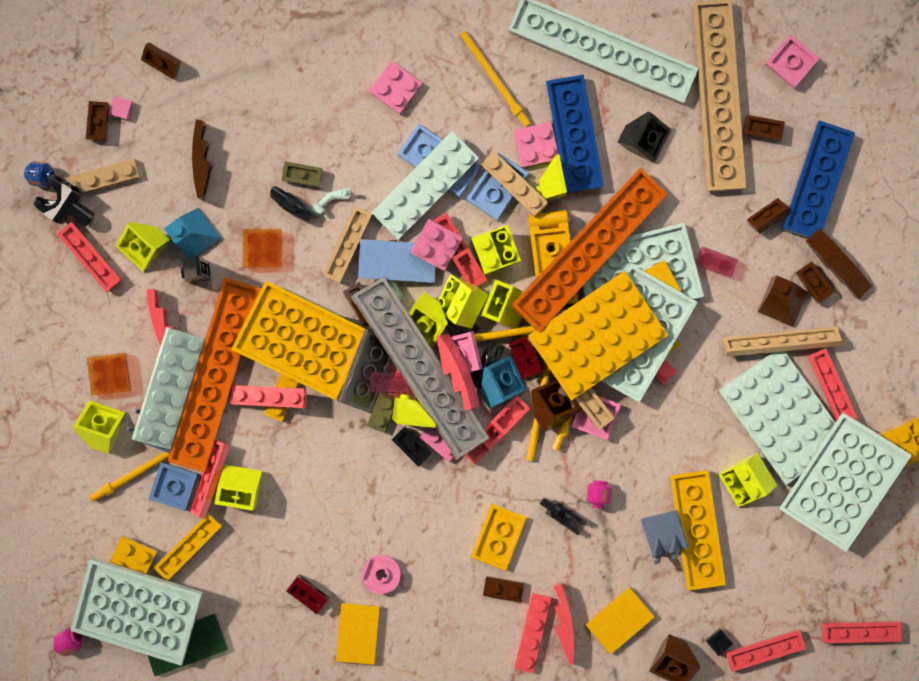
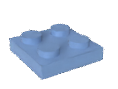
(173, 486)

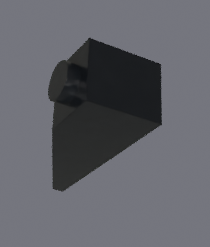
(196, 270)

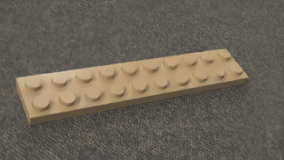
(719, 95)

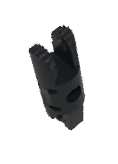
(291, 204)
(477, 380)
(555, 507)

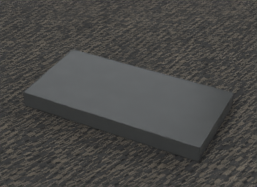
(367, 359)

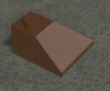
(782, 300)
(552, 405)
(675, 660)

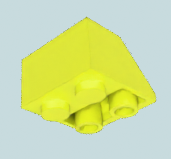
(495, 250)
(461, 301)
(499, 307)
(748, 480)
(238, 487)

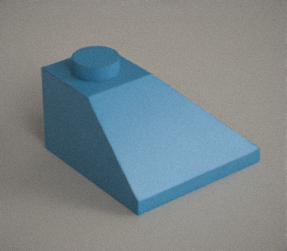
(192, 233)
(501, 382)

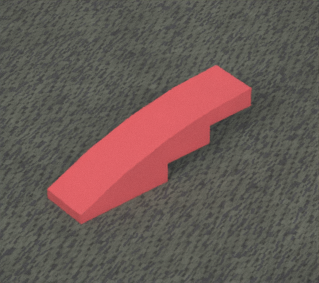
(463, 257)
(157, 314)
(454, 363)
(499, 427)
(565, 629)

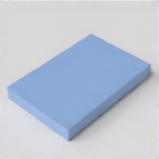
(490, 195)

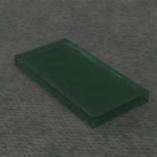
(204, 642)

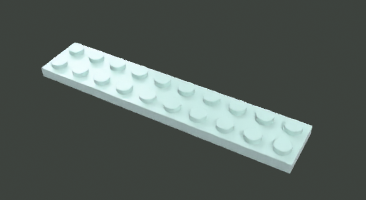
(603, 50)

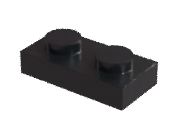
(411, 446)

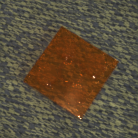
(262, 248)
(108, 374)

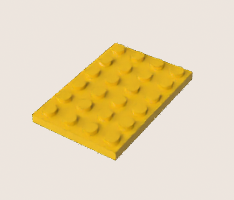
(598, 335)
(299, 340)

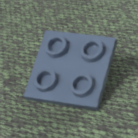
(665, 534)

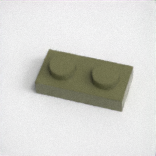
(302, 174)
(381, 412)

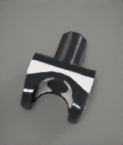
(66, 203)

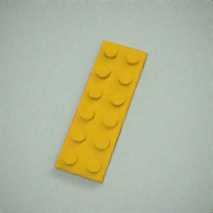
(696, 511)

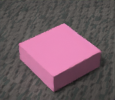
(120, 108)

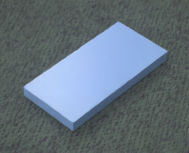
(421, 144)
(393, 262)

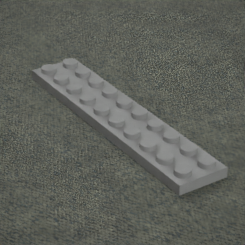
(419, 367)

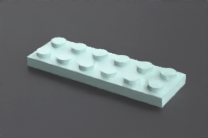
(425, 185)
(168, 388)

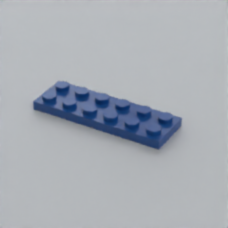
(574, 133)
(818, 179)

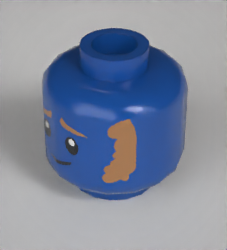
(38, 173)

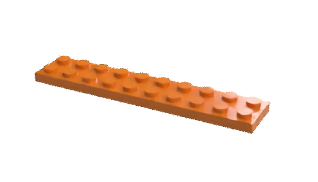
(589, 250)
(212, 377)

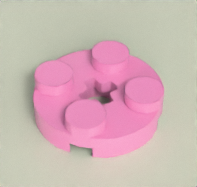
(371, 579)

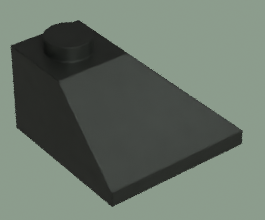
(645, 136)

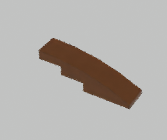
(201, 167)
(838, 263)

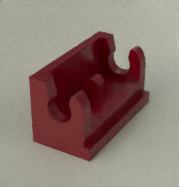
(525, 357)
(307, 594)

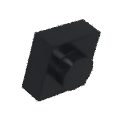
(719, 642)

